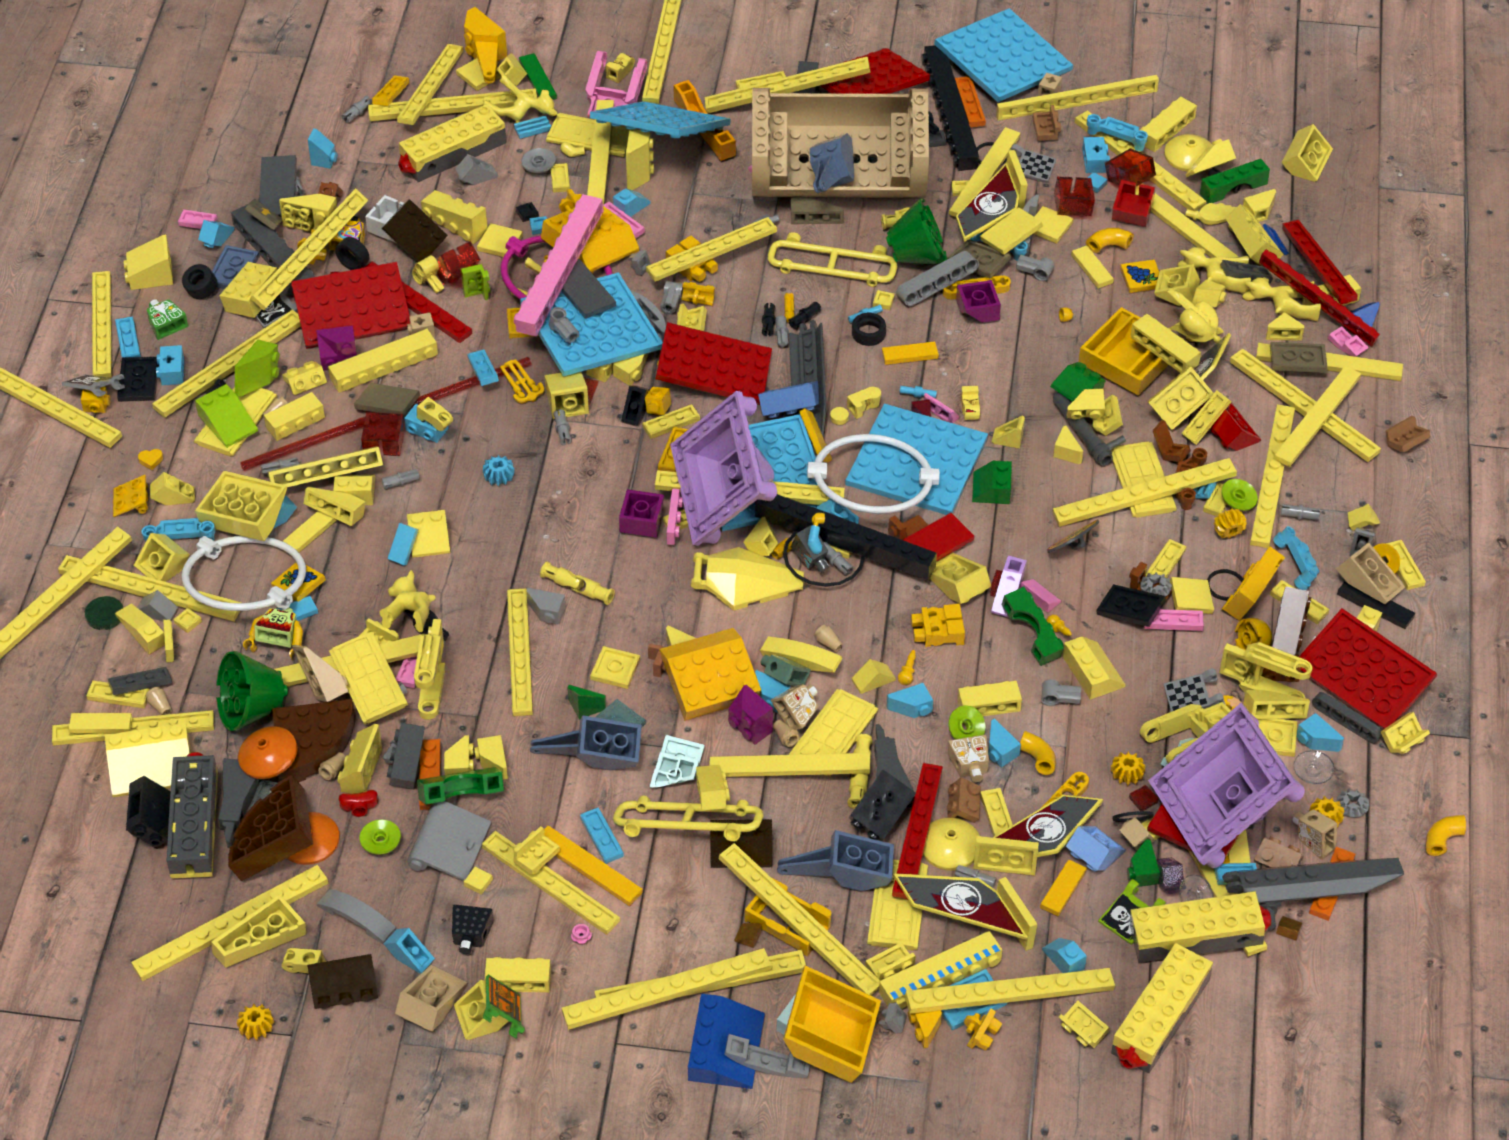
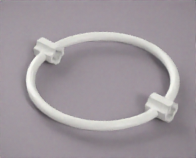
(927, 475)
(276, 596)

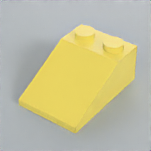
(960, 578)

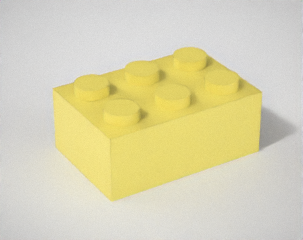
(244, 285)

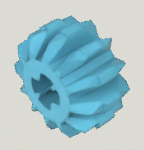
(498, 470)

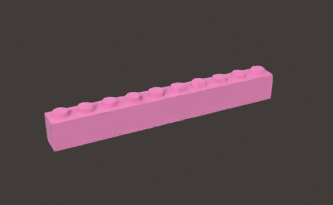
(558, 265)

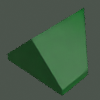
(585, 701)

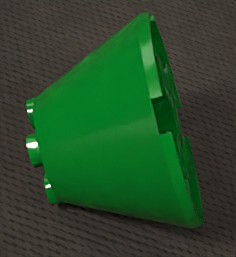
(917, 237)
(247, 690)

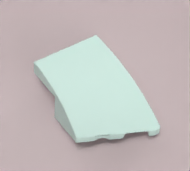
(677, 762)

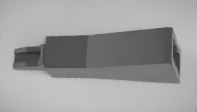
(887, 758)
(237, 796)

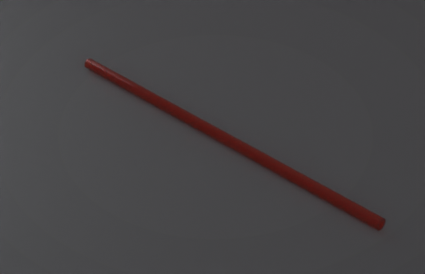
(359, 423)

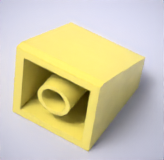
(149, 265)
(567, 394)

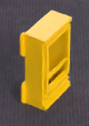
(1254, 583)
(817, 911)

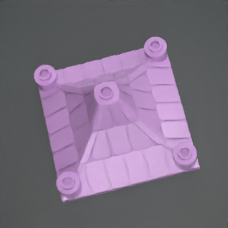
(721, 468)
(1224, 784)

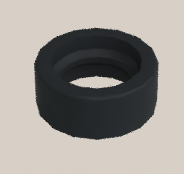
(354, 246)
(868, 339)

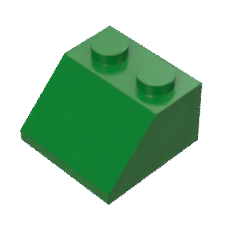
(1075, 380)
(992, 483)

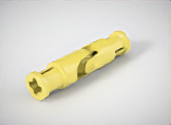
(566, 578)
(859, 782)

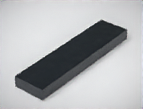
(1390, 611)

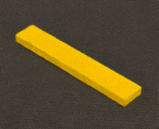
(594, 868)

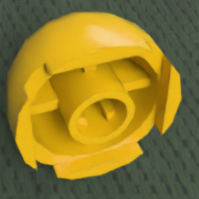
(1252, 631)

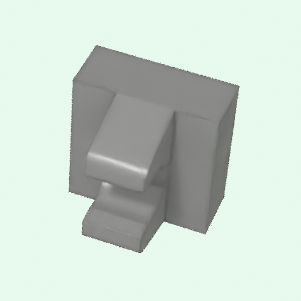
(639, 262)
(894, 1018)

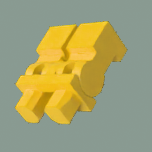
(698, 271)
(939, 625)

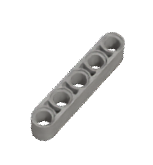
(937, 278)

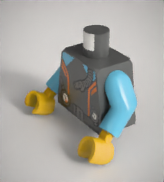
(810, 546)

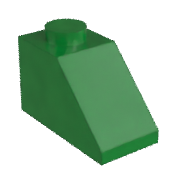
(1144, 866)

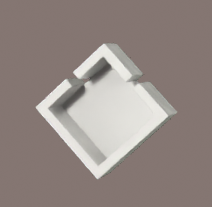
(380, 215)

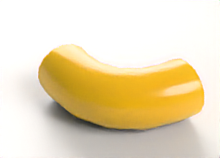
(1108, 237)
(1041, 751)
(1441, 831)

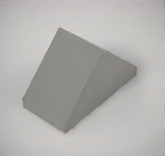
(158, 606)

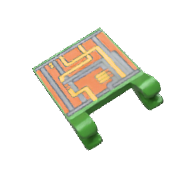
(503, 1002)

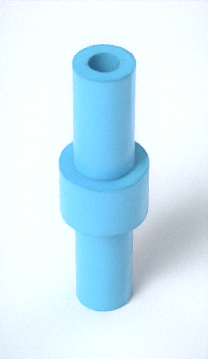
(876, 309)
(917, 391)

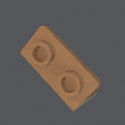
(1047, 125)
(1406, 435)
(964, 800)
(1274, 854)

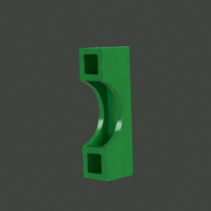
(1218, 185)
(1021, 606)
(476, 781)

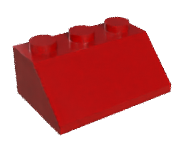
(1234, 429)

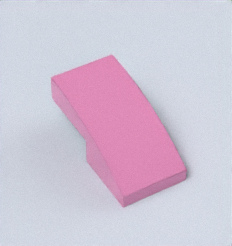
(1344, 341)

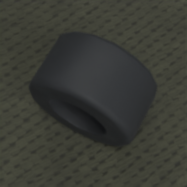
(193, 275)

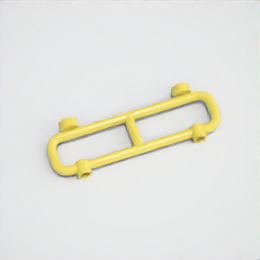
(793, 241)
(731, 830)

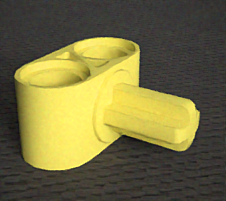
(426, 271)

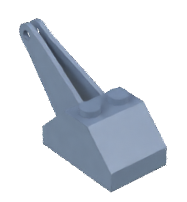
(832, 162)
(597, 743)
(850, 859)

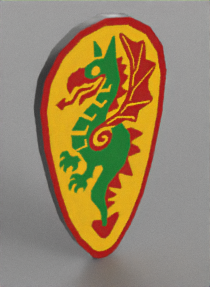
(1072, 537)

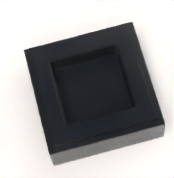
(527, 211)

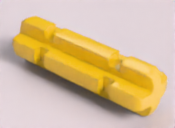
(789, 305)

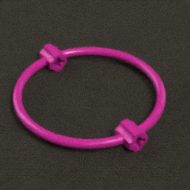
(520, 248)

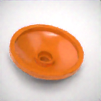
(267, 752)
(324, 837)

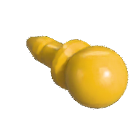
(1058, 625)
(905, 677)

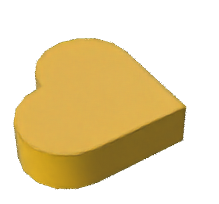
(150, 458)

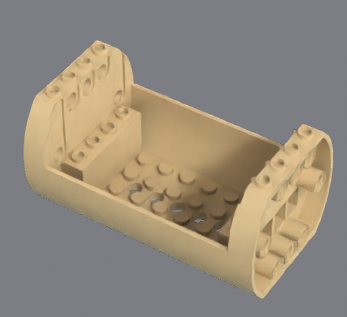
(880, 125)

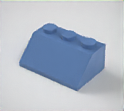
(789, 399)

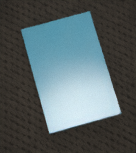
(956, 1017)

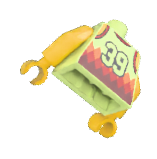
(275, 628)

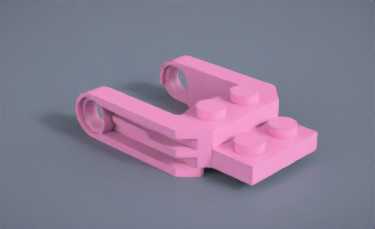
(620, 97)

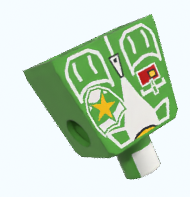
(165, 318)

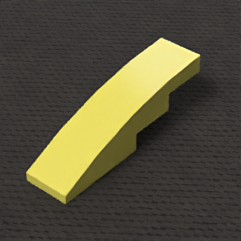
(805, 654)

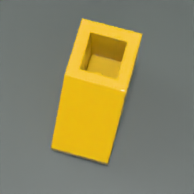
(926, 1025)

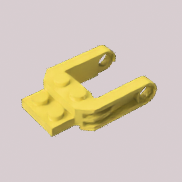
(1249, 664)
(431, 668)
(1190, 716)

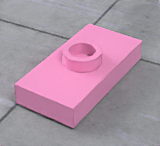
(195, 219)
(406, 672)

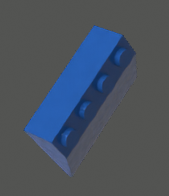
(714, 1021)

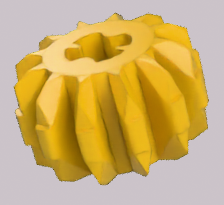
(1230, 523)
(1128, 768)
(1329, 808)
(255, 1022)

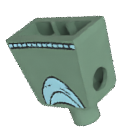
(785, 670)

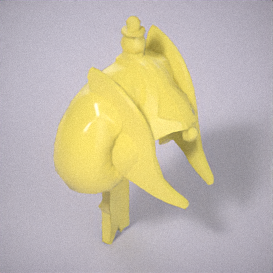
(1198, 321)

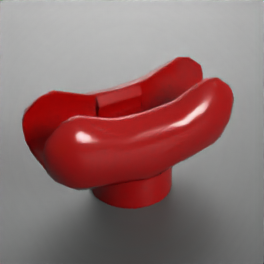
(358, 802)

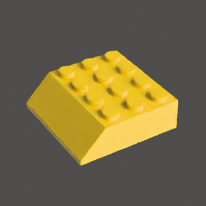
(608, 243)
(1119, 356)
(709, 672)
(831, 1024)

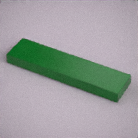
(537, 75)

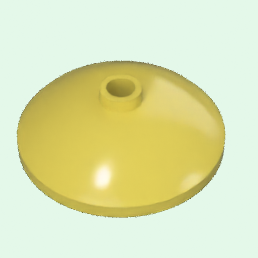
(1185, 150)
(948, 851)

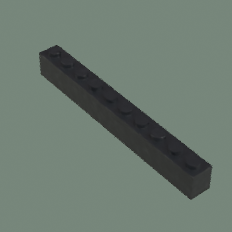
(950, 109)
(850, 536)

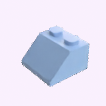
(1094, 847)

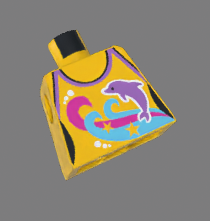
(353, 228)

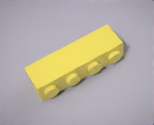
(1169, 123)
(1165, 343)

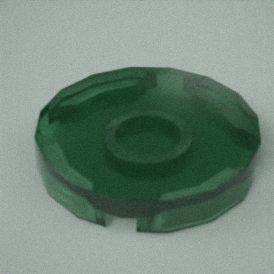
(101, 612)

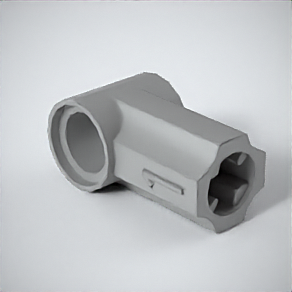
(1040, 268)
(672, 294)
(561, 324)
(1054, 693)

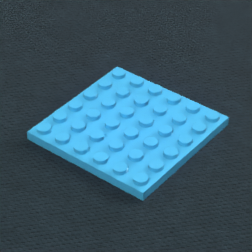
(1003, 54)
(660, 119)
(604, 337)
(787, 450)
(895, 473)

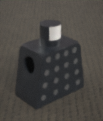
(470, 926)

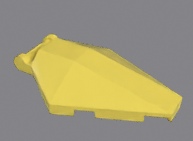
(744, 577)

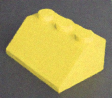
(1307, 154)
(639, 158)
(1091, 667)
(361, 760)

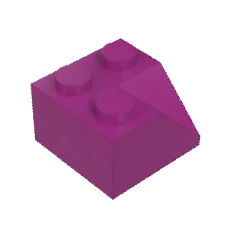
(979, 300)
(335, 345)
(641, 513)
(751, 715)

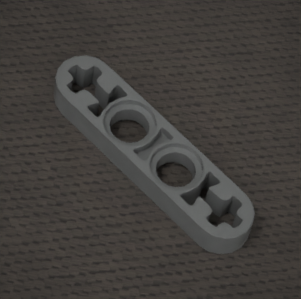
(1347, 717)

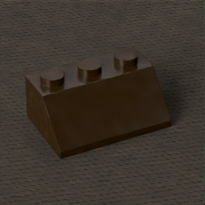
(414, 231)
(755, 844)
(342, 981)

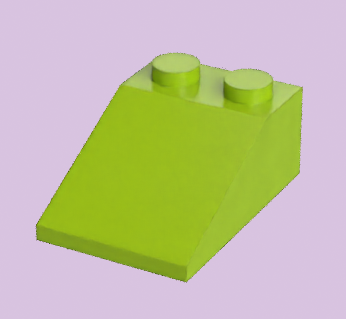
(256, 367)
(225, 415)

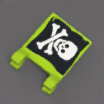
(1118, 914)

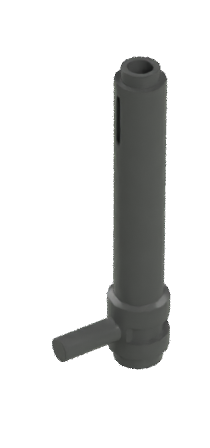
(1096, 447)

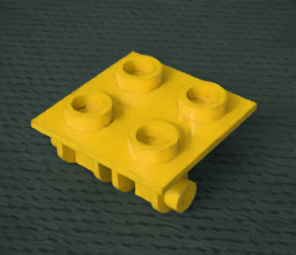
(130, 496)

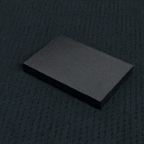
(139, 379)
(1131, 605)

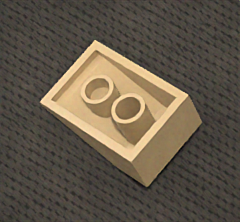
(1370, 574)
(322, 678)
(429, 997)

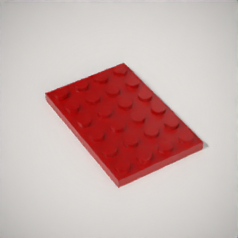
(887, 75)
(361, 298)
(712, 362)
(1366, 670)

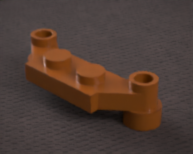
(1187, 495)

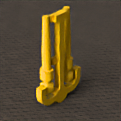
(520, 398)

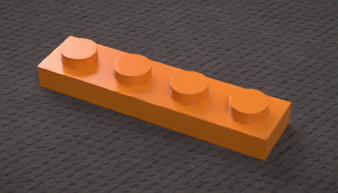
(970, 101)
(430, 763)
(1323, 906)

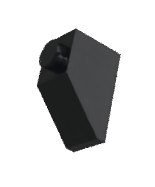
(635, 405)

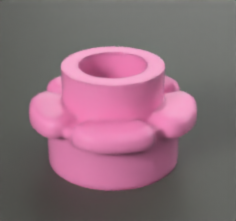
(581, 929)

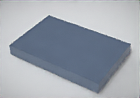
(231, 262)

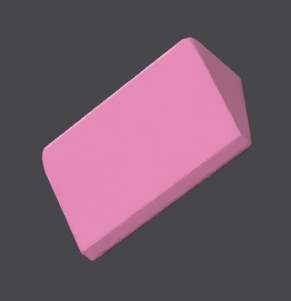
(941, 410)
(1041, 596)

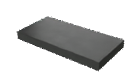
(277, 180)
(587, 292)

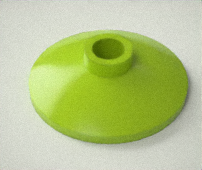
(1239, 494)
(971, 718)
(380, 830)

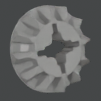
(1162, 589)
(1353, 809)

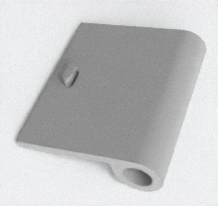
(445, 840)

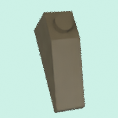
(812, 211)

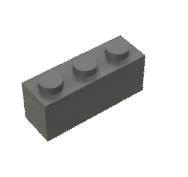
(405, 755)

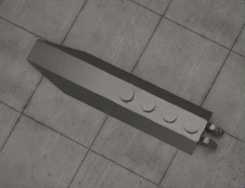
(809, 366)
(1314, 879)

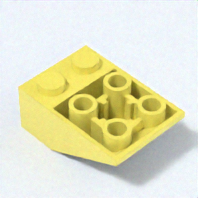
(306, 211)

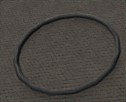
(813, 582)

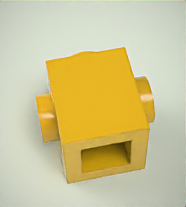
(658, 400)
(94, 403)

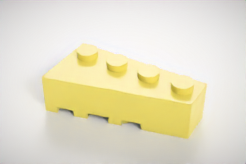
(456, 216)
(1251, 233)
(260, 931)

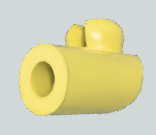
(571, 151)

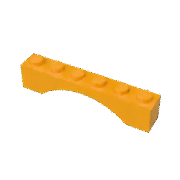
(720, 140)

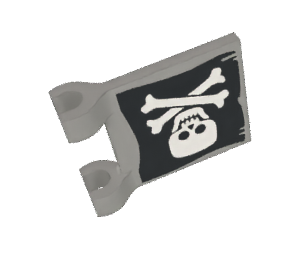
(277, 308)
(94, 383)

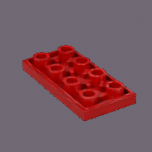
(942, 536)
(1165, 827)

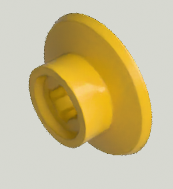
(1391, 554)

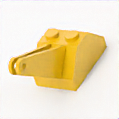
(485, 42)

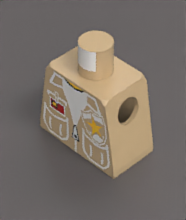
(796, 705)
(969, 756)
(1317, 832)

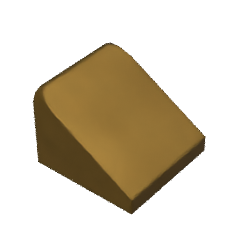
(1289, 928)
(748, 934)

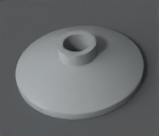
(538, 160)

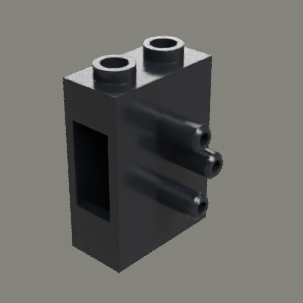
(881, 806)
(148, 811)

